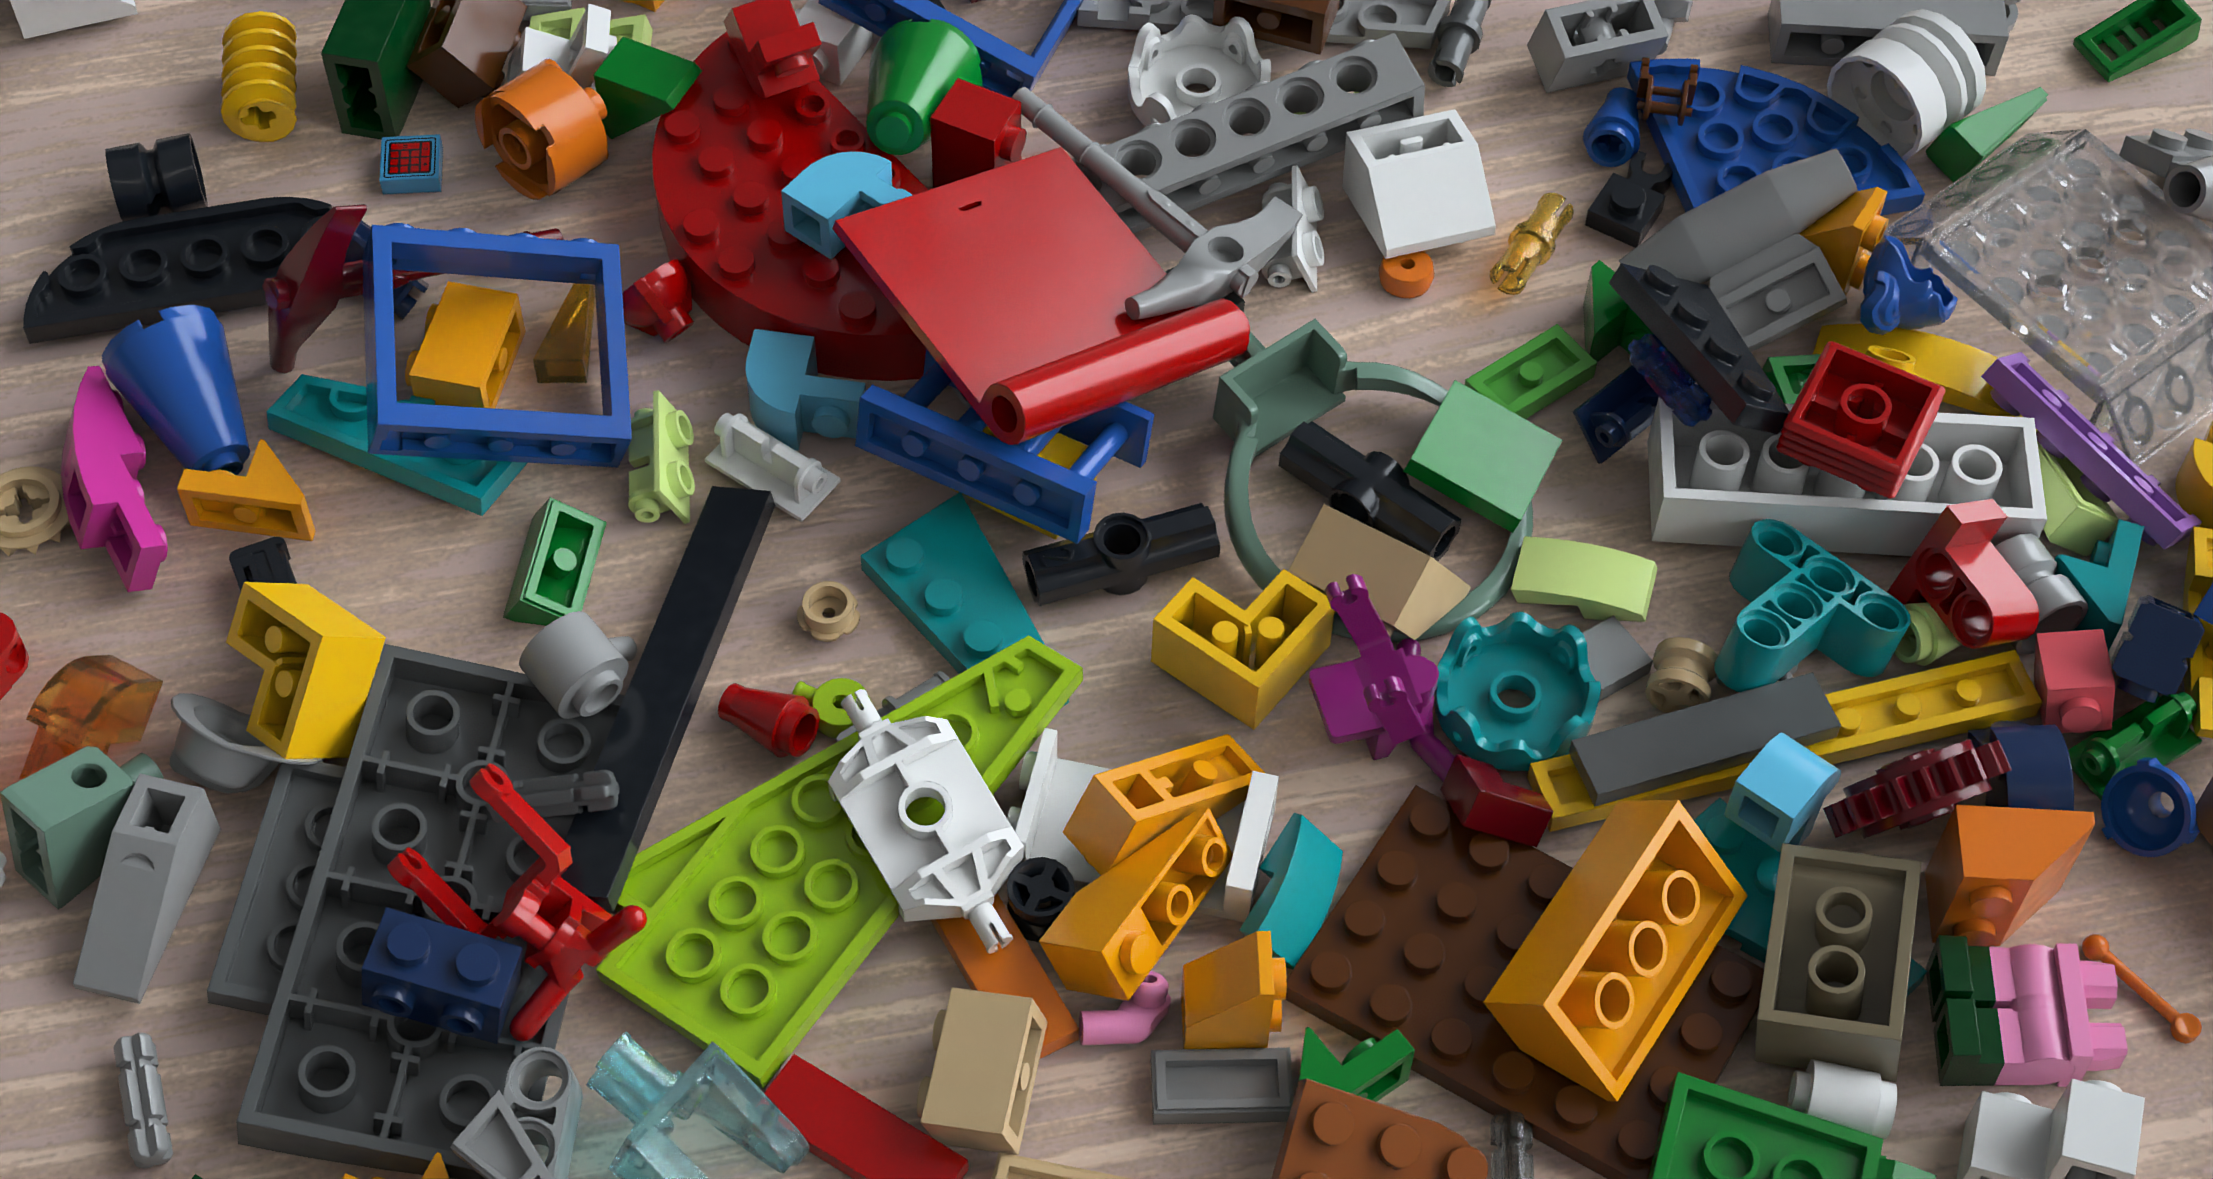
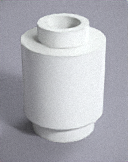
(1844, 1097)

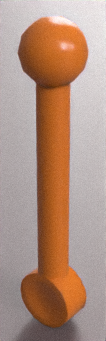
(2183, 1027)

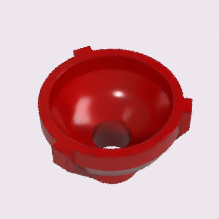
(660, 302)

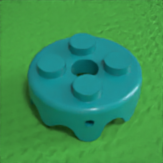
(1520, 656)

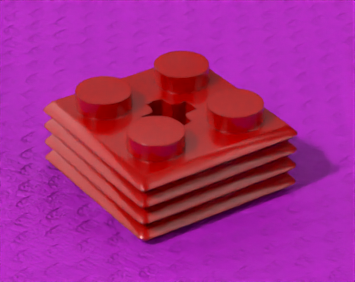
(1860, 419)

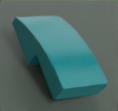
(1302, 883)

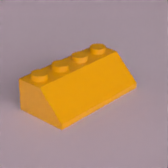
(1618, 946)

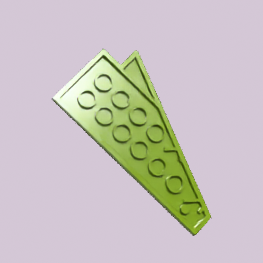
(775, 894)

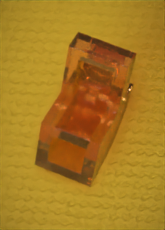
(92, 705)

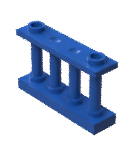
(991, 470)

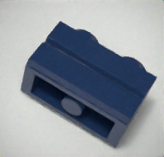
(2155, 648)

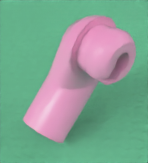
(1132, 1020)

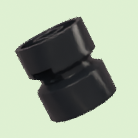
(156, 177)

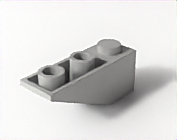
(144, 885)

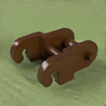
(1646, 89)

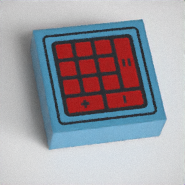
(411, 164)

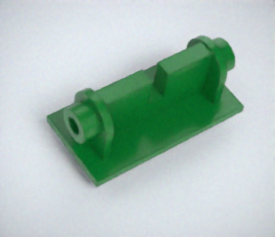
(2148, 730)

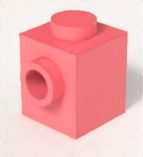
(2074, 680)

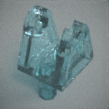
(711, 1089)

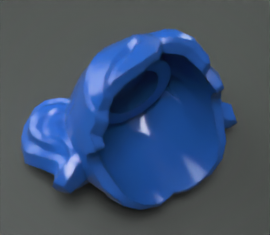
(1901, 293)

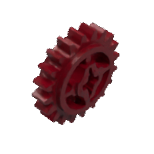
(1917, 788)

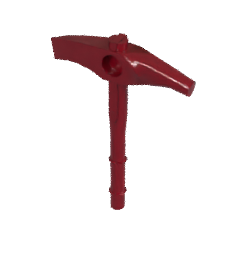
(316, 278)

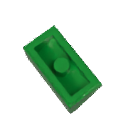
(555, 564)

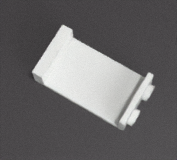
(1057, 786)

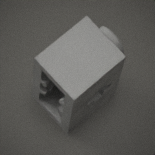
(1594, 41)

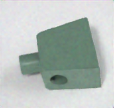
(65, 818)

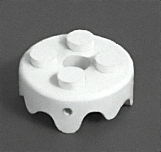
(1191, 54)

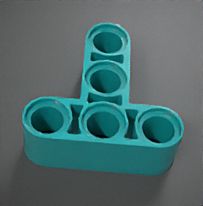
(1802, 604)

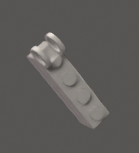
(1831, 29)

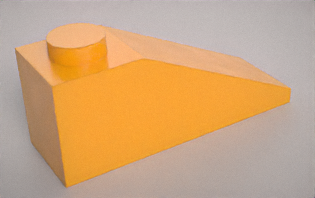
(1145, 798)

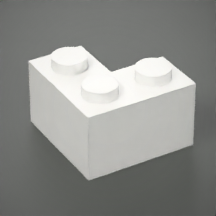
(2084, 1137)

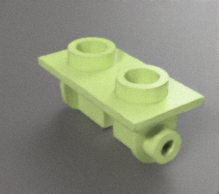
(661, 440)

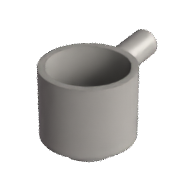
(577, 665)

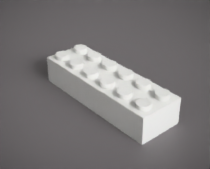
(1724, 477)

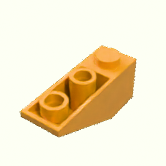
(1133, 912)

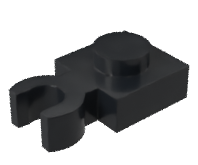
(1630, 204)

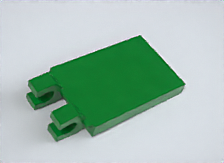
(1737, 1136)

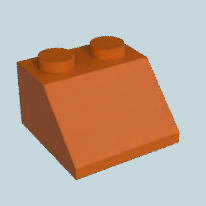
(2000, 868)

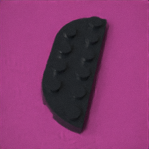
(166, 261)

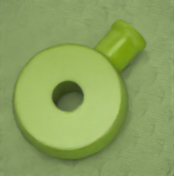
(828, 701)

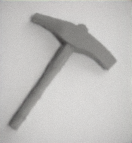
(1213, 260)

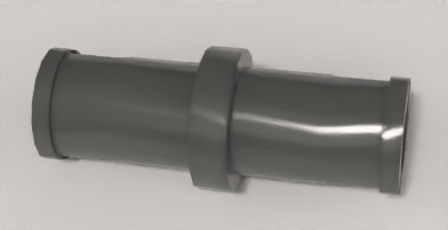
(1458, 38)

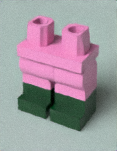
(2020, 1014)

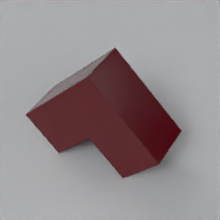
(1491, 805)

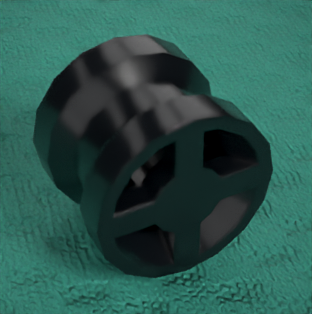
(1035, 883)

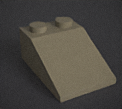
(1838, 960)

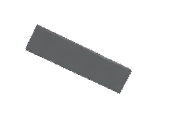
(1701, 738)

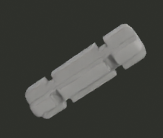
(143, 1100)

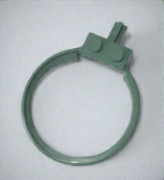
(1298, 382)

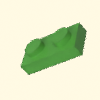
(1535, 373)

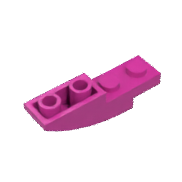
(101, 484)

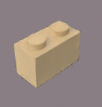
(982, 1070)

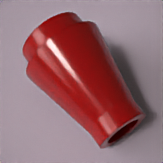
(773, 719)

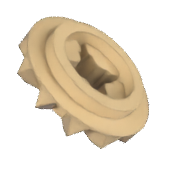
(45, 494)

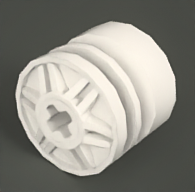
(1910, 81)

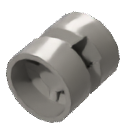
(2057, 599)

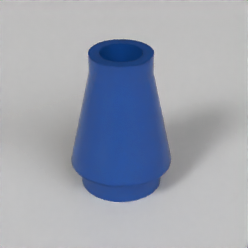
(1614, 130)

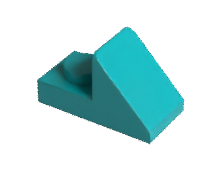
(2105, 578)

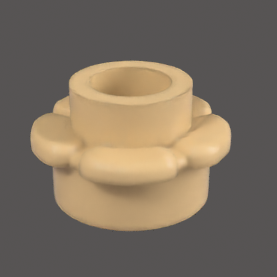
(828, 598)

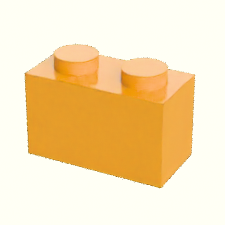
(467, 347)

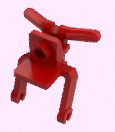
(540, 907)

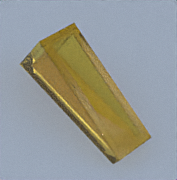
(567, 345)

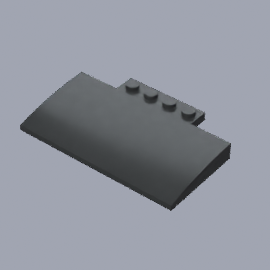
(340, 1074)

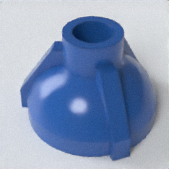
(2135, 812)

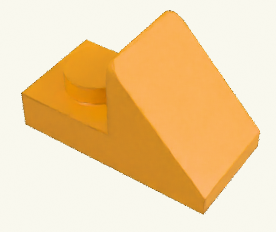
(257, 503)

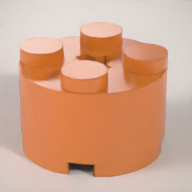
(543, 130)

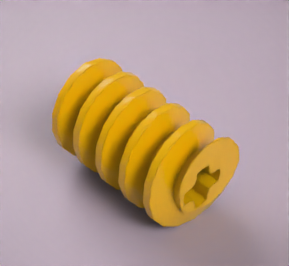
(259, 76)

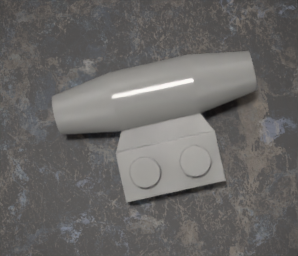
(2185, 164)
(1754, 250)

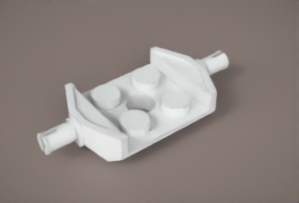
(934, 868)

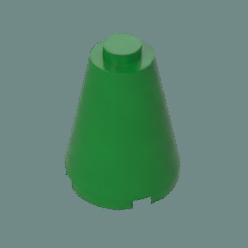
(911, 76)

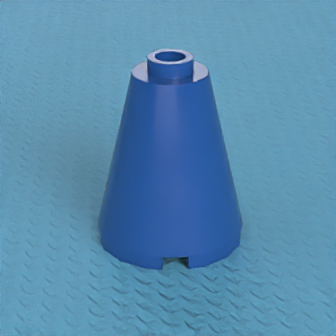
(183, 386)

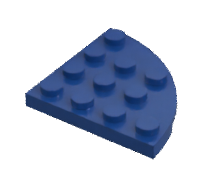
(1760, 123)

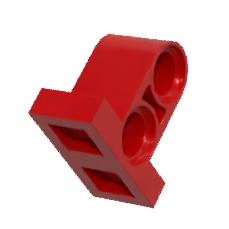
(1969, 579)

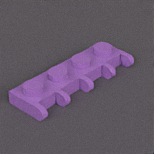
(2104, 466)

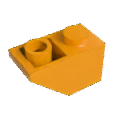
(1849, 234)
(1233, 995)

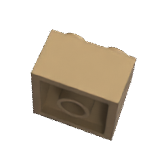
(1402, 582)

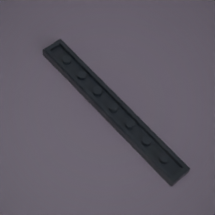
(667, 688)

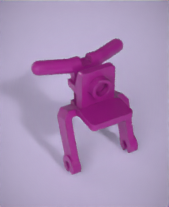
(1384, 692)

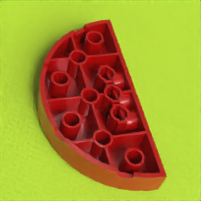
(722, 216)

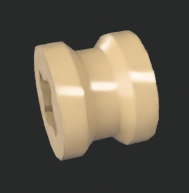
(1681, 674)

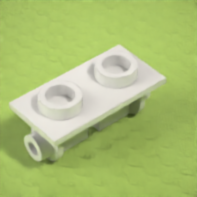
(1304, 247)
(769, 465)

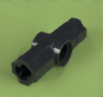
(1369, 489)
(1151, 548)

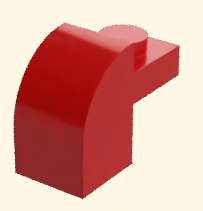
(773, 46)

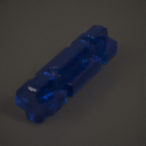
(1669, 380)

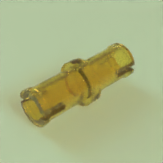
(1531, 243)

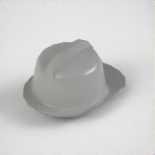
(218, 749)

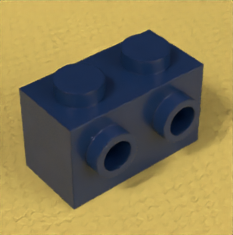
(441, 975)

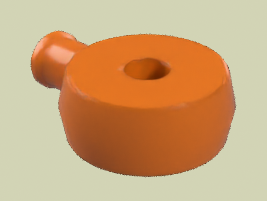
(1407, 274)

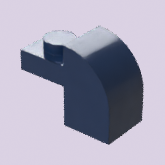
(2039, 766)

